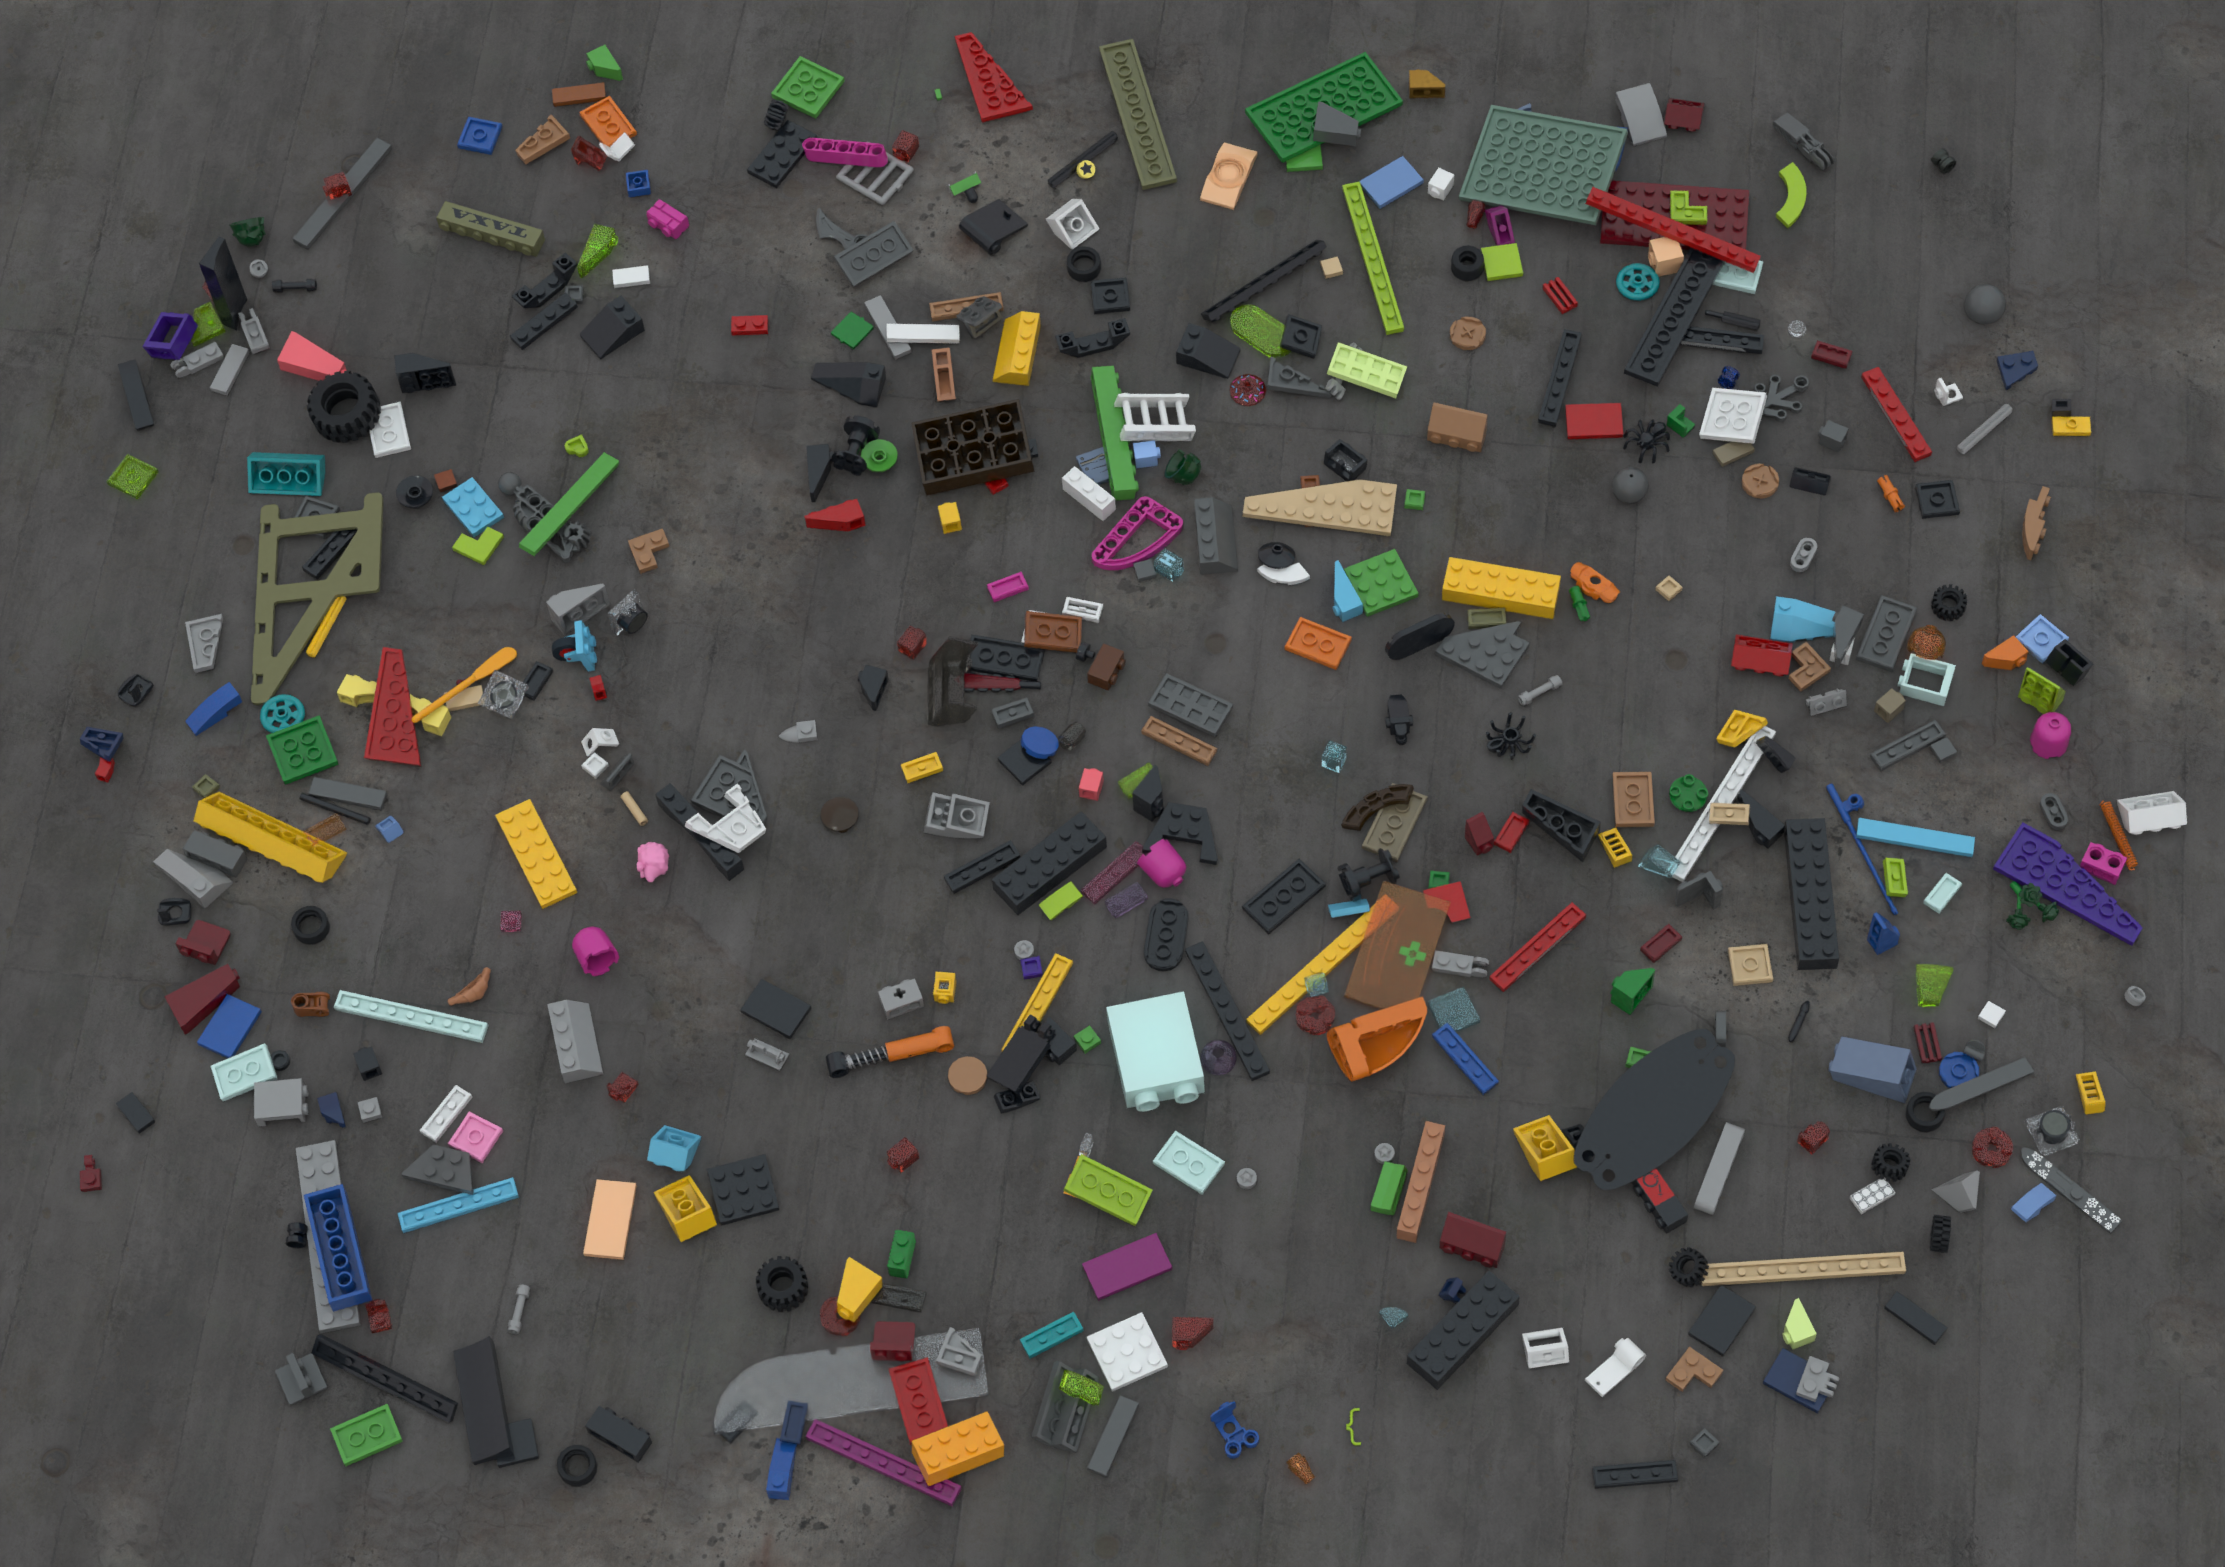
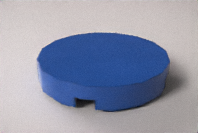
(1039, 742)
(1957, 1069)

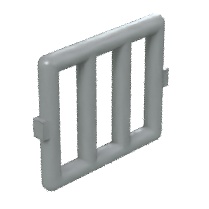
(869, 192)

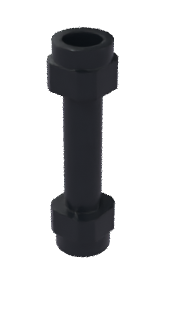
(309, 284)

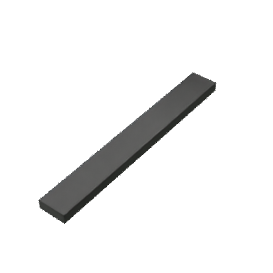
(331, 207)

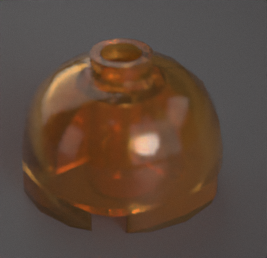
(1927, 642)

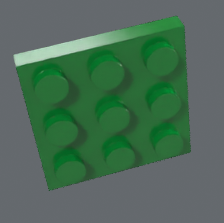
(302, 750)

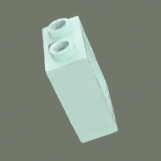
(1932, 666)

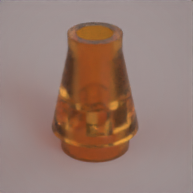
(1300, 1467)

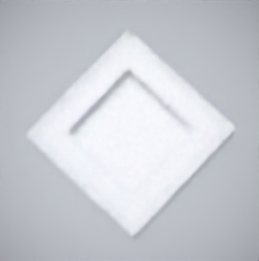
(1086, 1145)

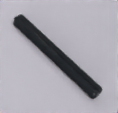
(1088, 155)

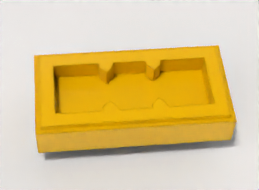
(2071, 426)

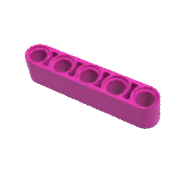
(845, 152)

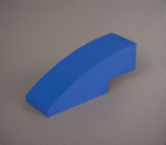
(213, 709)

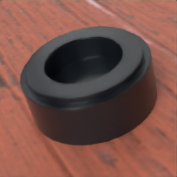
(280, 1060)

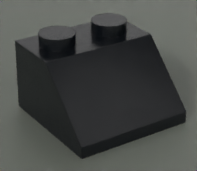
(1149, 796)

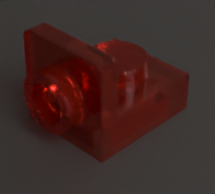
(622, 1087)
(378, 1315)

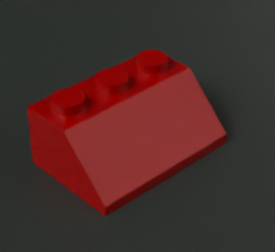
(1761, 655)

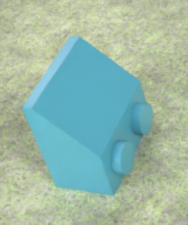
(673, 1148)

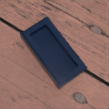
(794, 1422)

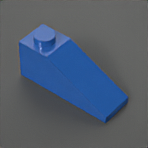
(1882, 934)
(781, 1470)

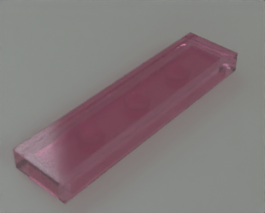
(1113, 873)

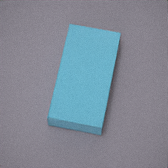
(1348, 908)

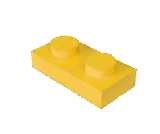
(921, 767)

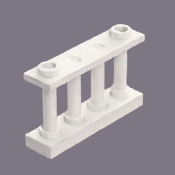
(1151, 432)

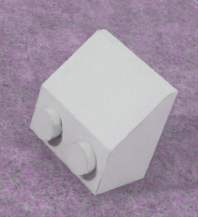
(1072, 223)

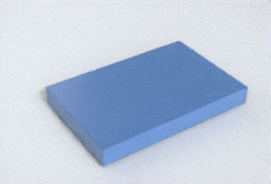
(1391, 182)

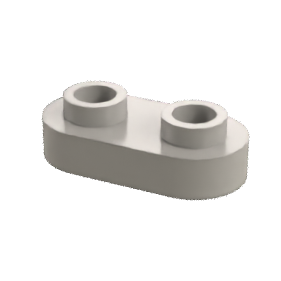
(1803, 556)

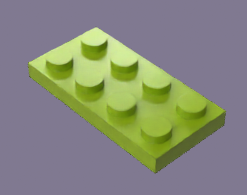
(1107, 1190)

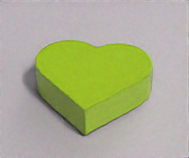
(577, 446)

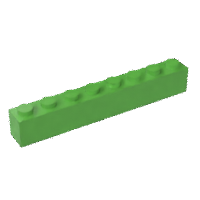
(1111, 422)

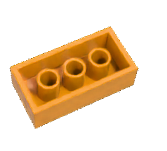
(957, 1448)

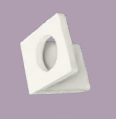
(619, 147)
(1942, 392)
(599, 737)

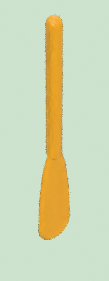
(495, 662)

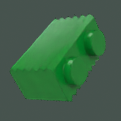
(901, 1254)

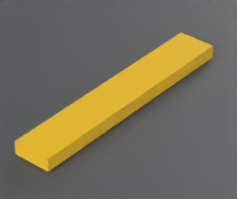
(1044, 992)

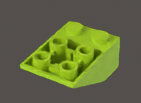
(2040, 692)

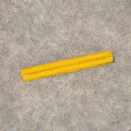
(325, 627)

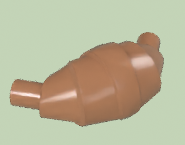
(474, 990)

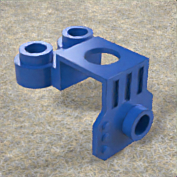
(1239, 1436)

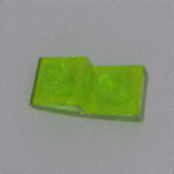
(1082, 1387)

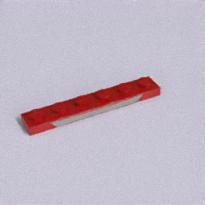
(1896, 414)
(1537, 947)

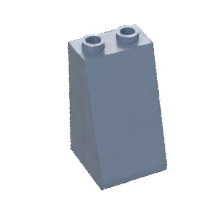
(1874, 1068)

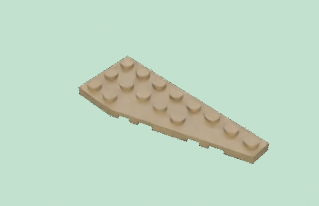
(1342, 506)

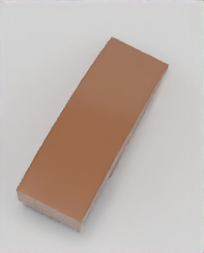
(943, 374)

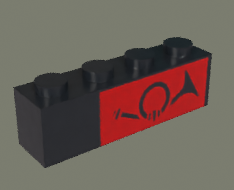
(1660, 1201)

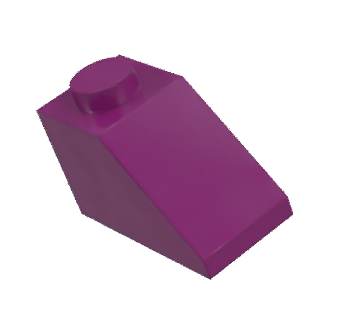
(1500, 225)

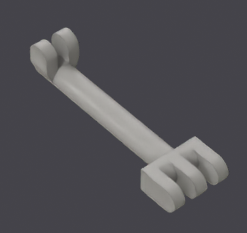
(1335, 384)

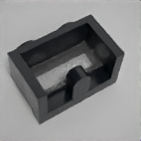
(1345, 461)

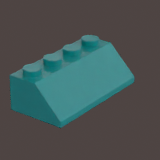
(286, 473)

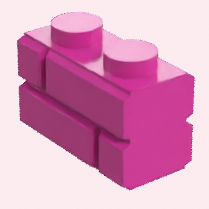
(667, 219)

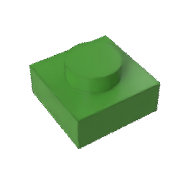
(1087, 1039)

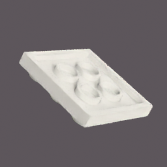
(1733, 415)
(1127, 1351)

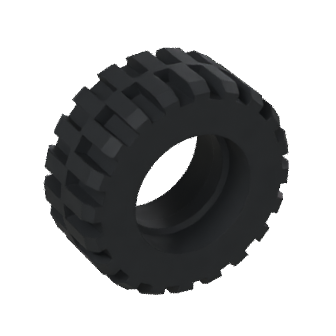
(335, 389)

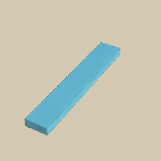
(1915, 837)
(458, 1205)

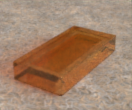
(325, 829)

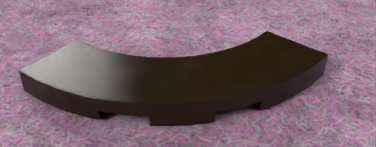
(1374, 802)

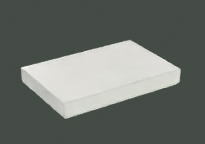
(390, 431)

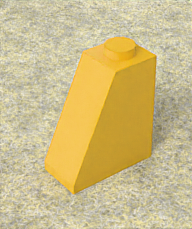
(857, 1289)

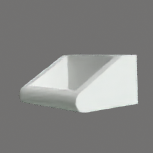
(1545, 1354)

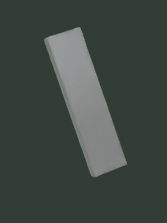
(881, 316)

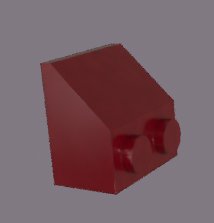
(1684, 114)

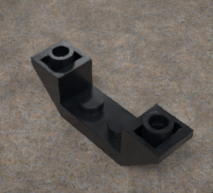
(550, 286)
(1095, 343)

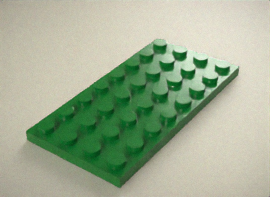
(1349, 87)

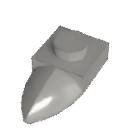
(802, 732)

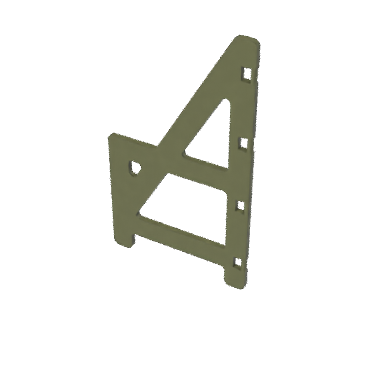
(362, 550)

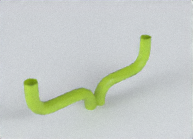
(1350, 1429)

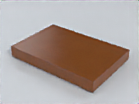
(1052, 631)

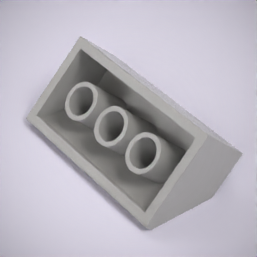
(575, 1040)

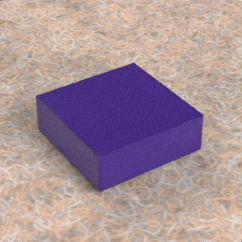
(1031, 967)

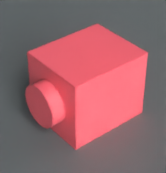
(1091, 784)

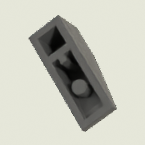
(1844, 631)

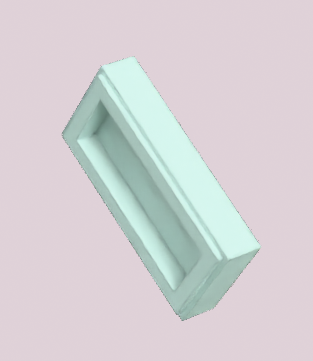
(1942, 893)

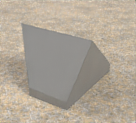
(1960, 1191)

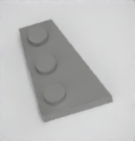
(204, 641)

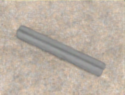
(1984, 429)

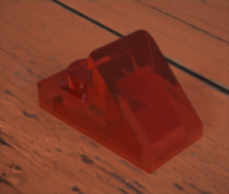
(586, 152)

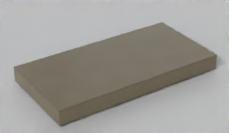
(1394, 826)

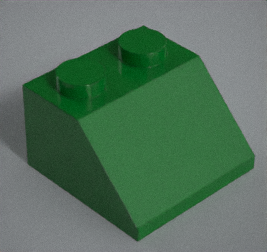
(1631, 988)

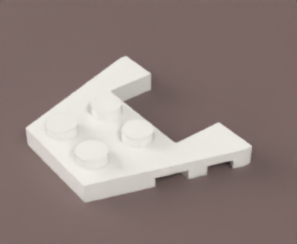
(735, 829)

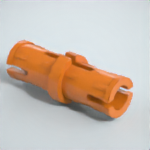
(1891, 493)

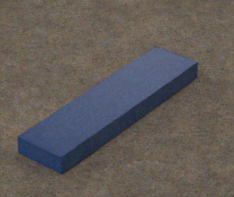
(1465, 1058)

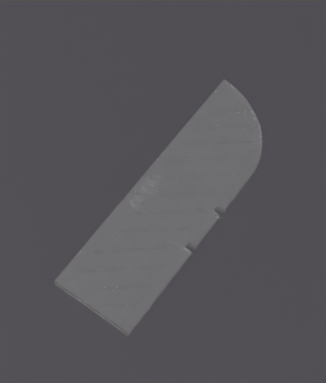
(836, 1384)

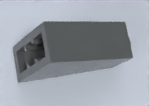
(1335, 126)

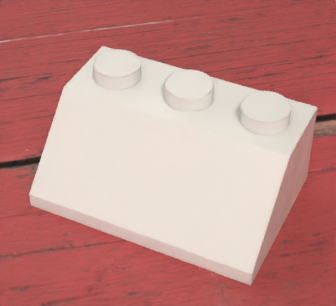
(2152, 812)

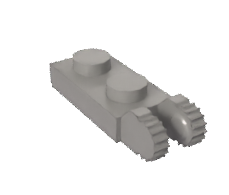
(254, 332)
(197, 360)
(1459, 964)

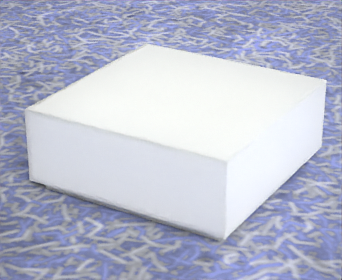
(595, 765)
(1991, 1014)

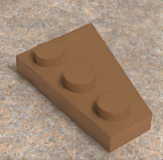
(545, 139)

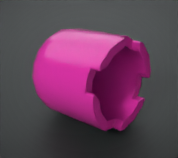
(2051, 735)
(1163, 864)
(594, 950)

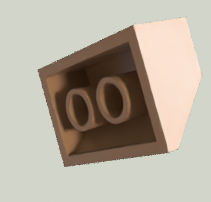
(1457, 427)

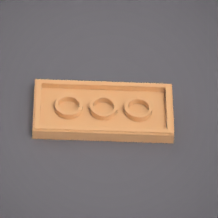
(610, 1219)

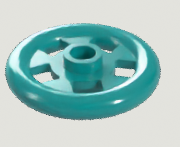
(1638, 294)
(270, 705)

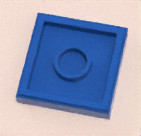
(479, 135)

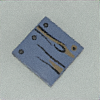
(1094, 465)

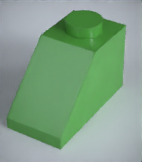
(603, 64)

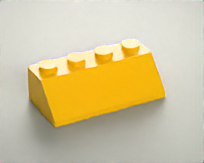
(1017, 349)

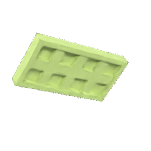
(1366, 370)

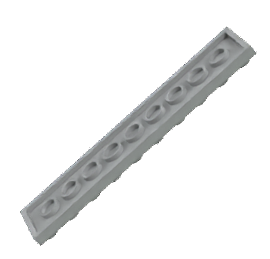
(317, 1171)

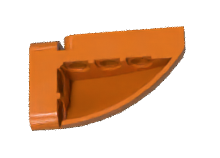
(1376, 1038)

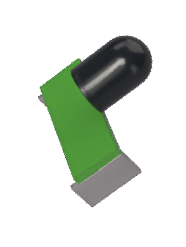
(967, 186)

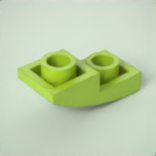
(1060, 900)

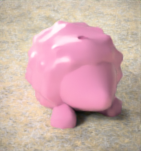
(652, 860)

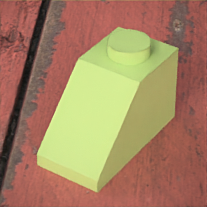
(1798, 1328)

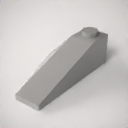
(195, 878)

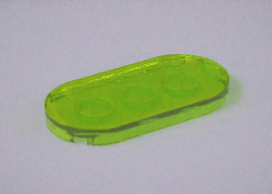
(1258, 330)

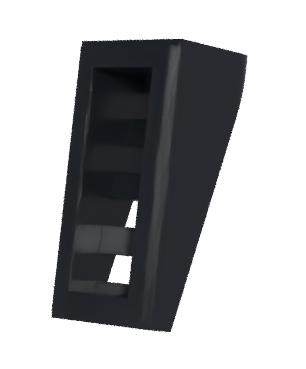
(1776, 754)

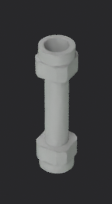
(1553, 683)
(522, 1293)

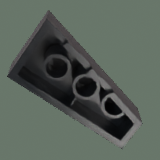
(1565, 825)

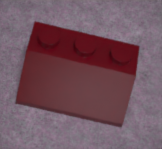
(1472, 1240)

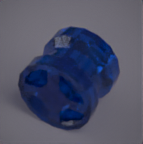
(1728, 377)

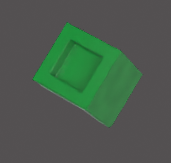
(1678, 422)

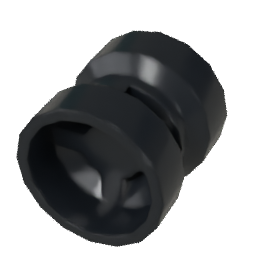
(296, 1235)

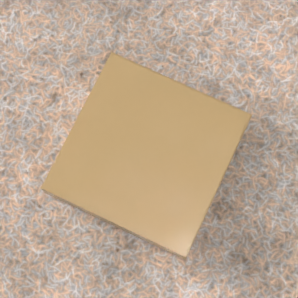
(1750, 964)

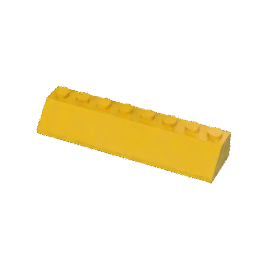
(268, 836)

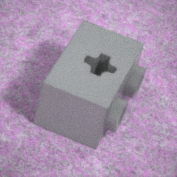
(896, 1006)

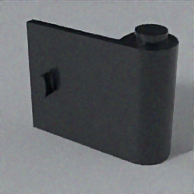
(992, 225)

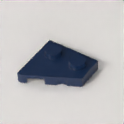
(2016, 367)
(101, 742)

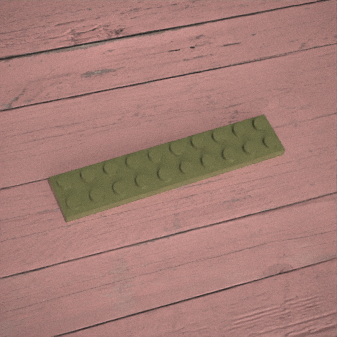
(1137, 114)

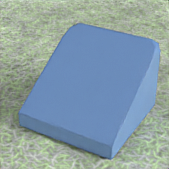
(389, 829)

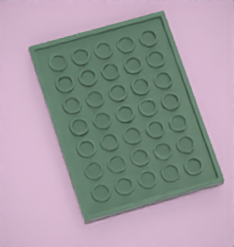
(1542, 163)

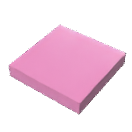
(475, 1137)

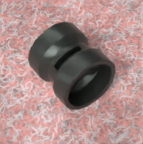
(1943, 160)

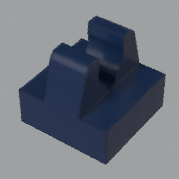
(1450, 1289)

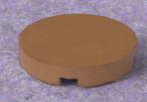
(1467, 333)
(1760, 481)
(967, 1075)

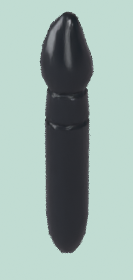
(1804, 1009)

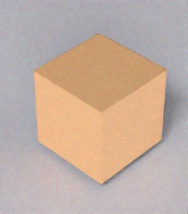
(1665, 256)

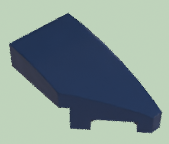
(331, 1109)

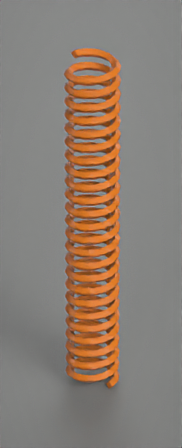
(2121, 841)

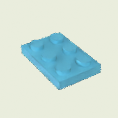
(473, 507)

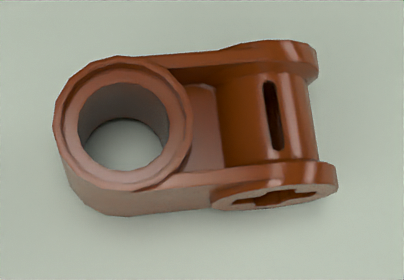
(315, 1004)

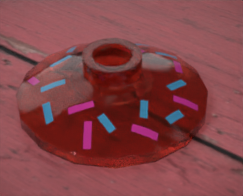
(1247, 396)

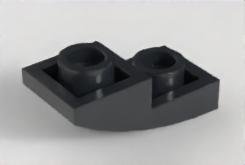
(1010, 1101)

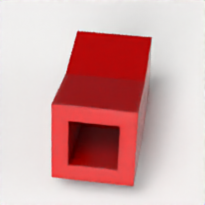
(598, 687)
(105, 770)

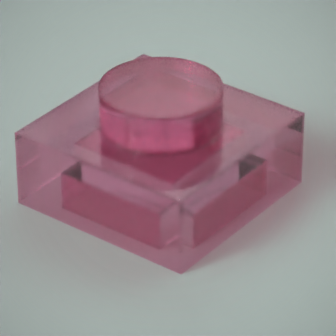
(510, 921)

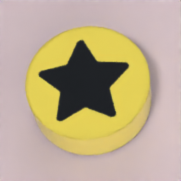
(1085, 169)

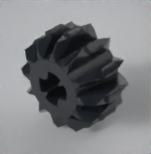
(776, 114)

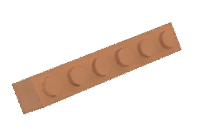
(1420, 1182)

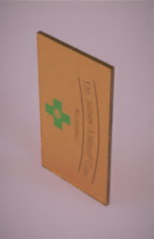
(1397, 947)

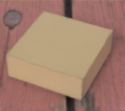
(1331, 267)
(1669, 588)

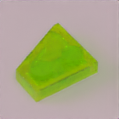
(208, 324)

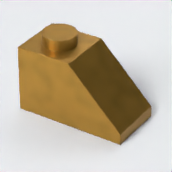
(1425, 85)

